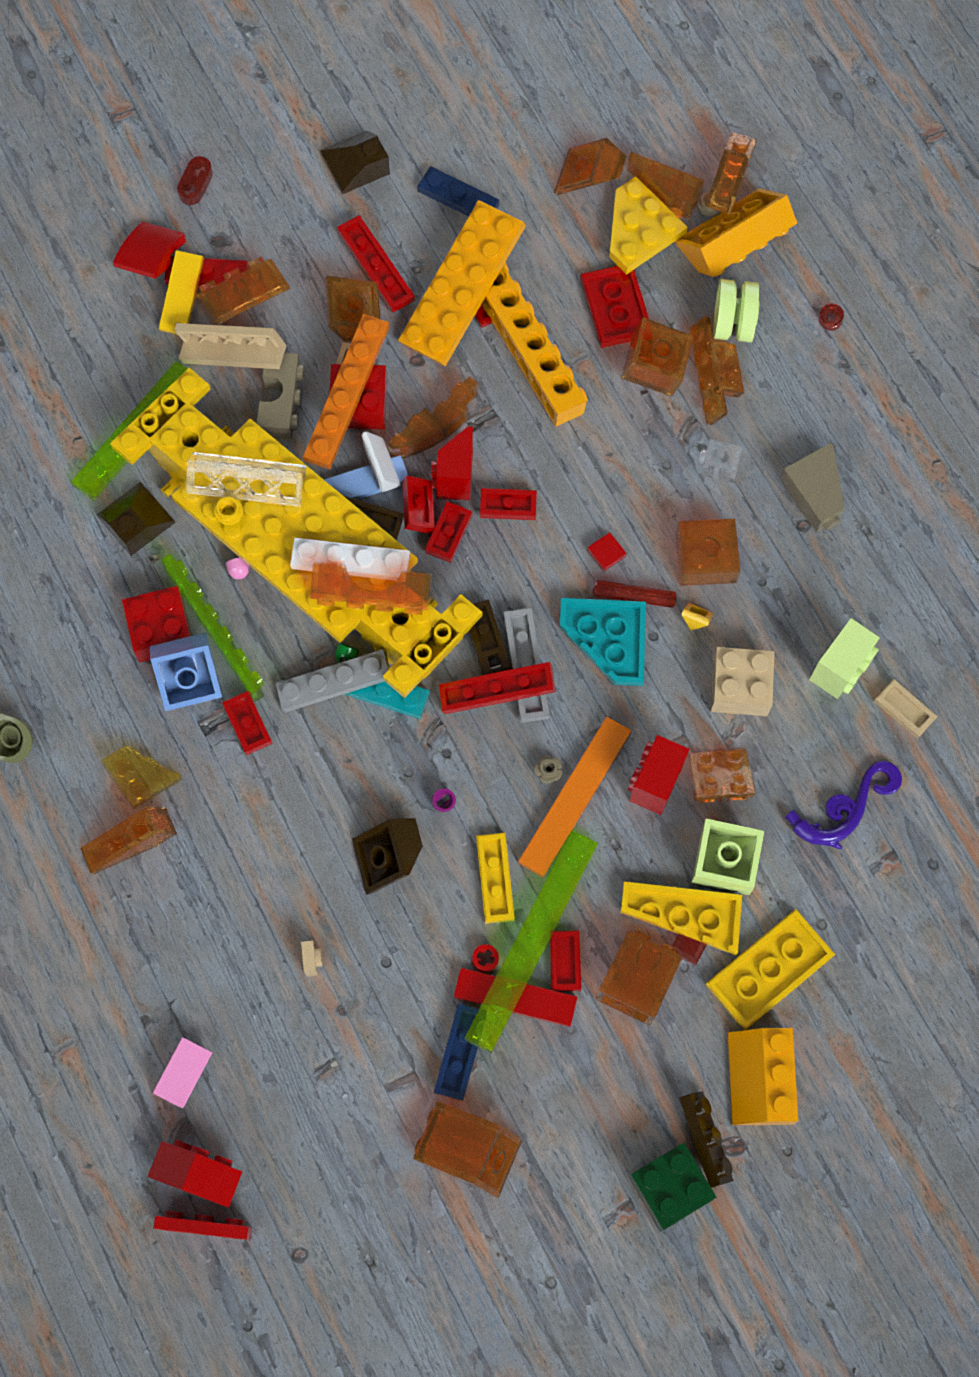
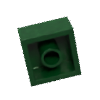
(672, 1187)

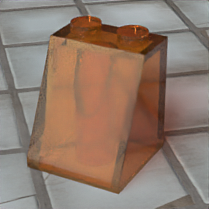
(639, 977)
(467, 1148)

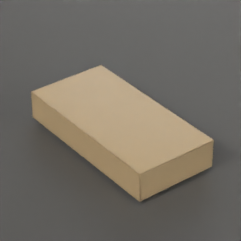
(905, 708)

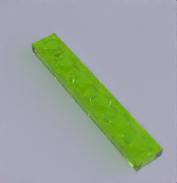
(108, 463)
(220, 636)

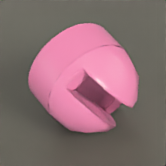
(237, 568)

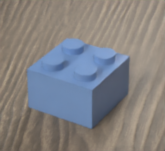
(185, 671)

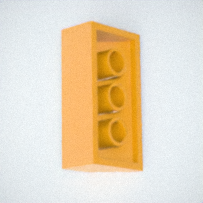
(732, 236)

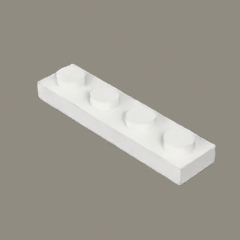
(359, 559)

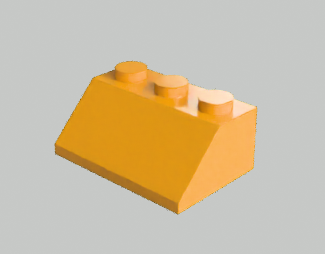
(762, 1077)

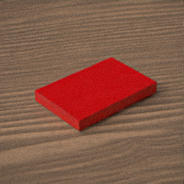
(613, 304)

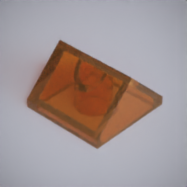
(347, 303)

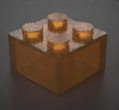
(657, 357)
(707, 552)

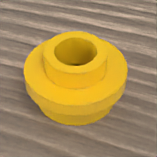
(228, 503)

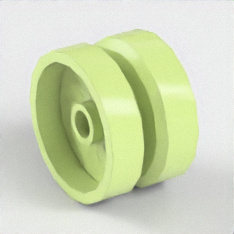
(738, 311)

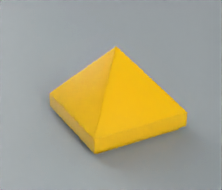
(696, 616)

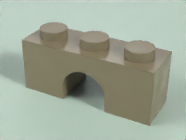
(279, 416)

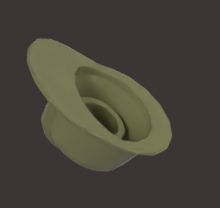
(14, 739)

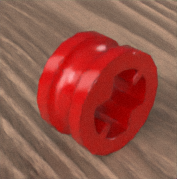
(482, 949)

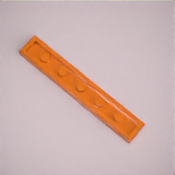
(574, 797)

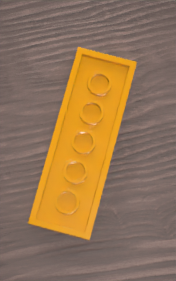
(462, 283)

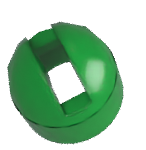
(345, 651)

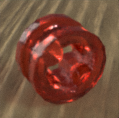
(839, 315)

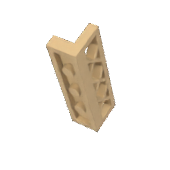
(230, 346)

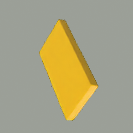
(770, 969)

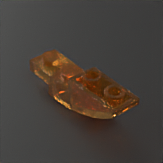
(429, 428)

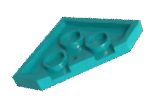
(609, 635)

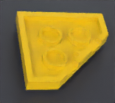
(641, 226)

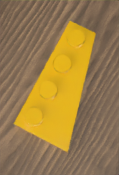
(690, 912)

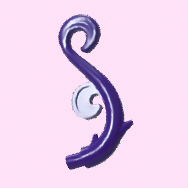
(854, 810)

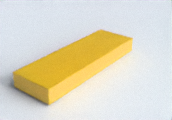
(181, 291)
(495, 878)

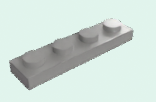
(523, 653)
(332, 681)

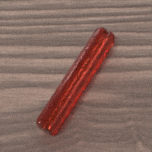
(634, 593)

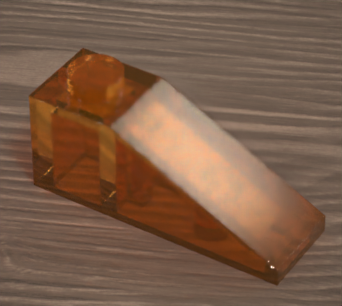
(731, 172)
(673, 187)
(129, 838)

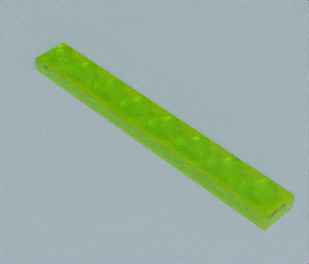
(531, 942)

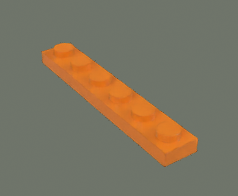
(346, 392)

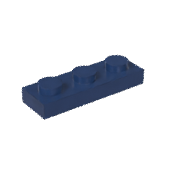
(453, 192)
(458, 1057)

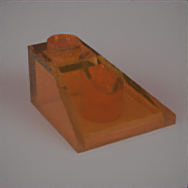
(590, 165)

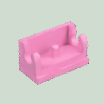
(182, 1073)

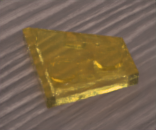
(138, 776)

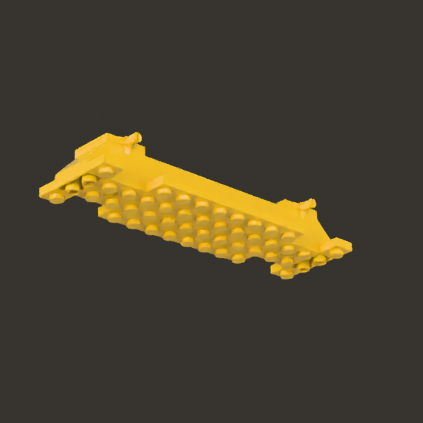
(268, 530)

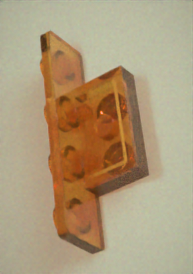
(716, 370)

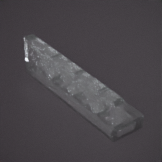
(245, 468)

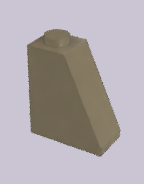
(816, 488)

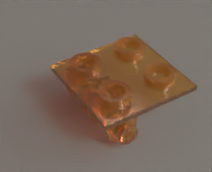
(721, 775)

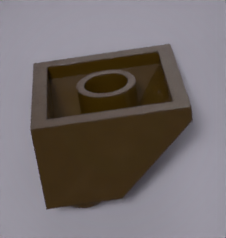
(357, 161)
(135, 518)
(387, 852)

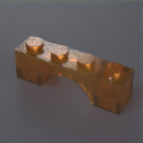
(333, 583)

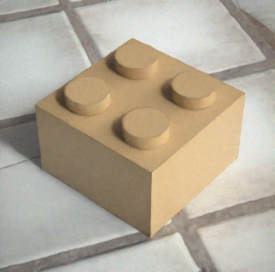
(742, 681)

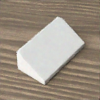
(380, 462)

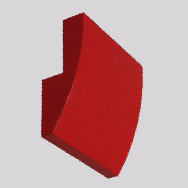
(148, 250)

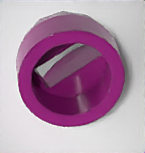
(446, 806)

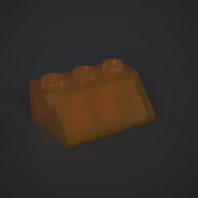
(241, 290)

